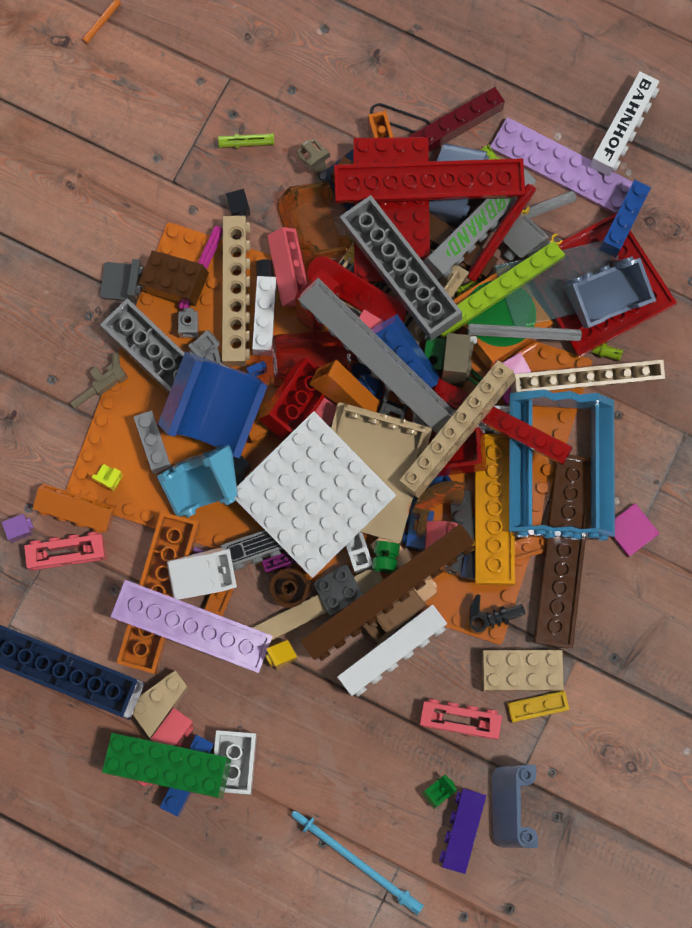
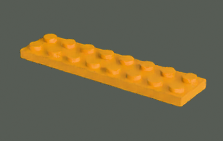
(492, 537)

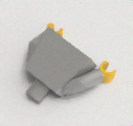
(525, 238)

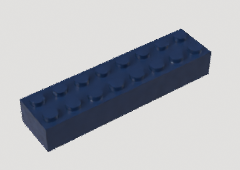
(69, 673)

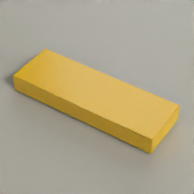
(538, 706)

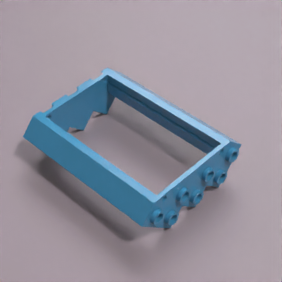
(601, 465)

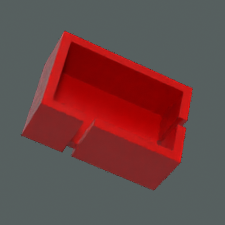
(469, 457)

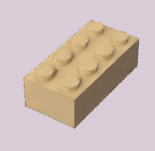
(522, 671)

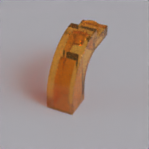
(440, 493)

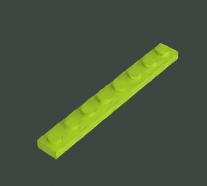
(507, 284)

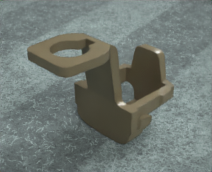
(316, 159)

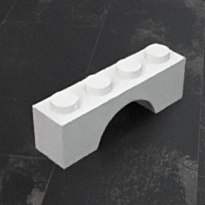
(264, 316)

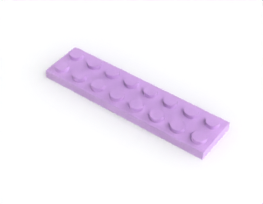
(560, 165)
(191, 626)

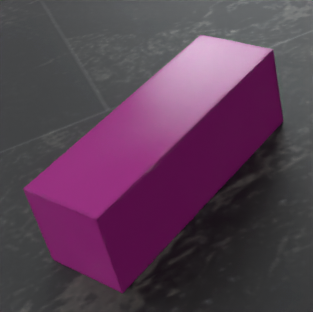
(278, 562)

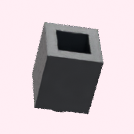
(238, 203)

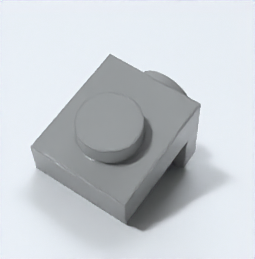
(204, 344)

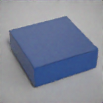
(257, 369)

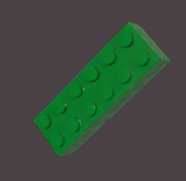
(167, 765)

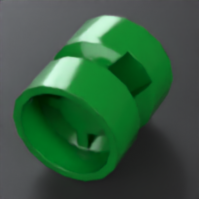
(382, 563)

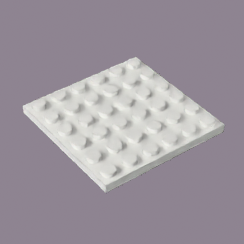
(313, 494)

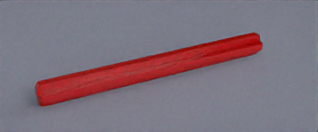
(501, 233)

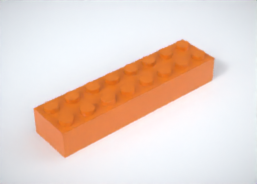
(172, 540)

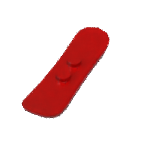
(358, 291)

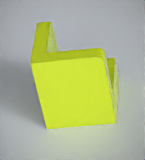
(108, 477)

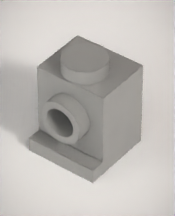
(191, 329)

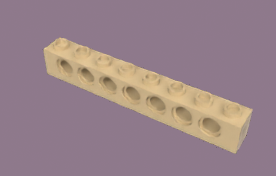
(231, 226)
(589, 376)
(458, 429)

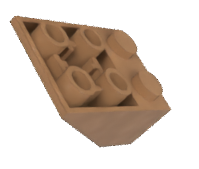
(394, 620)

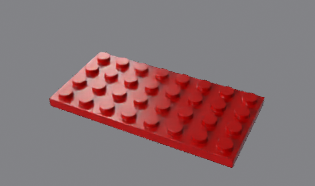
(408, 216)

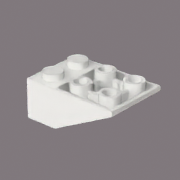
(202, 573)

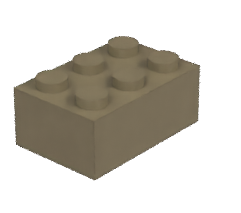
(456, 359)

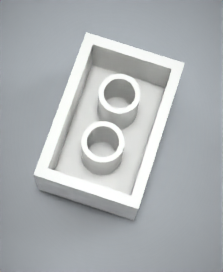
(242, 751)

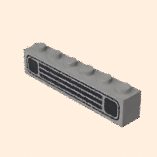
(252, 549)

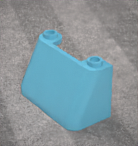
(200, 481)

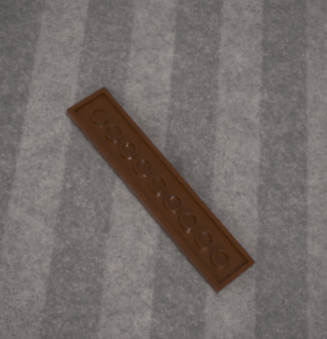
(563, 555)

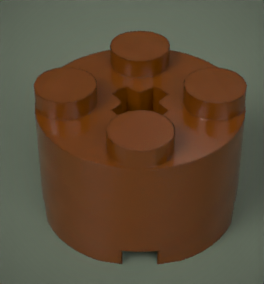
(281, 592)

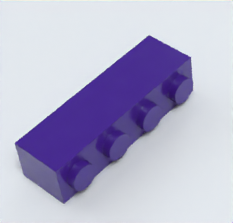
(463, 830)

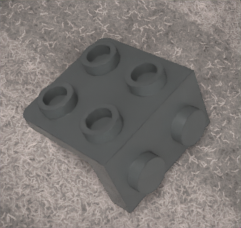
(121, 281)
(338, 589)

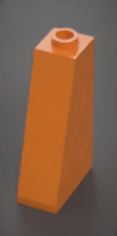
(341, 386)

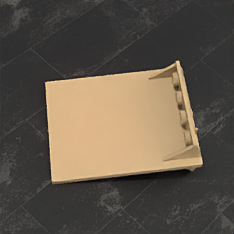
(389, 450)

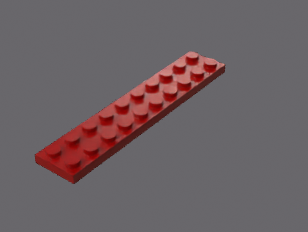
(429, 180)

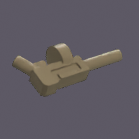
(103, 382)

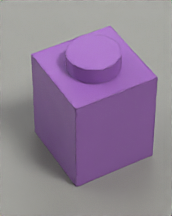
(18, 528)

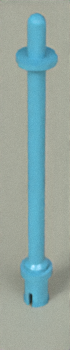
(402, 896)

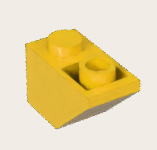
(280, 654)

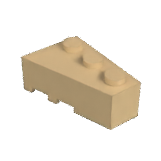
(158, 702)

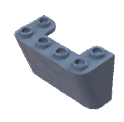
(454, 210)
(609, 291)

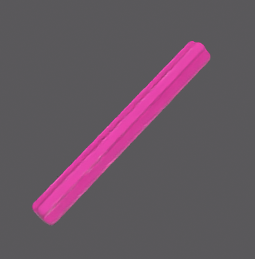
(208, 252)

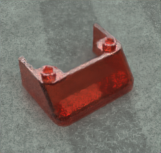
(317, 346)

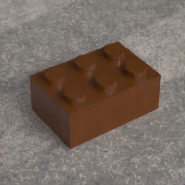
(173, 278)

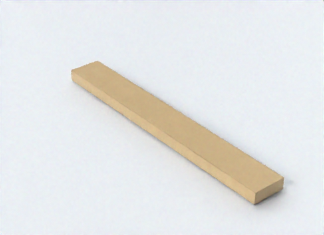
(311, 608)

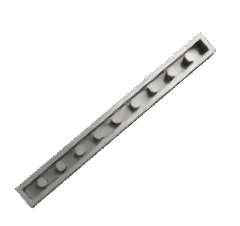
(376, 355)

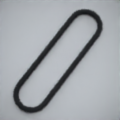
(400, 111)

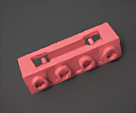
(33, 553)
(493, 724)

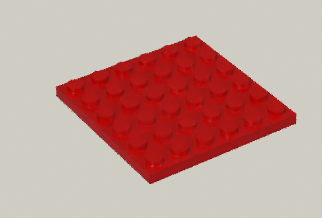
(617, 325)

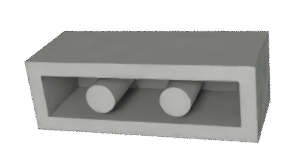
(152, 442)

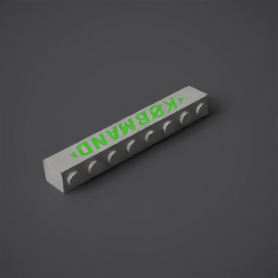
(473, 228)

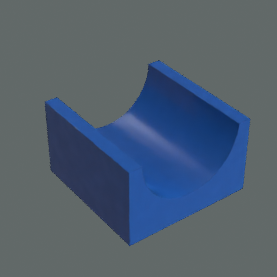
(212, 403)

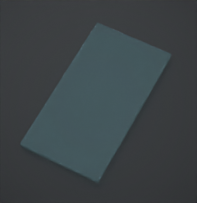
(544, 296)

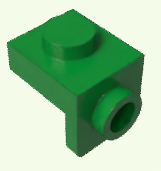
(439, 791)

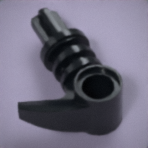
(490, 620)

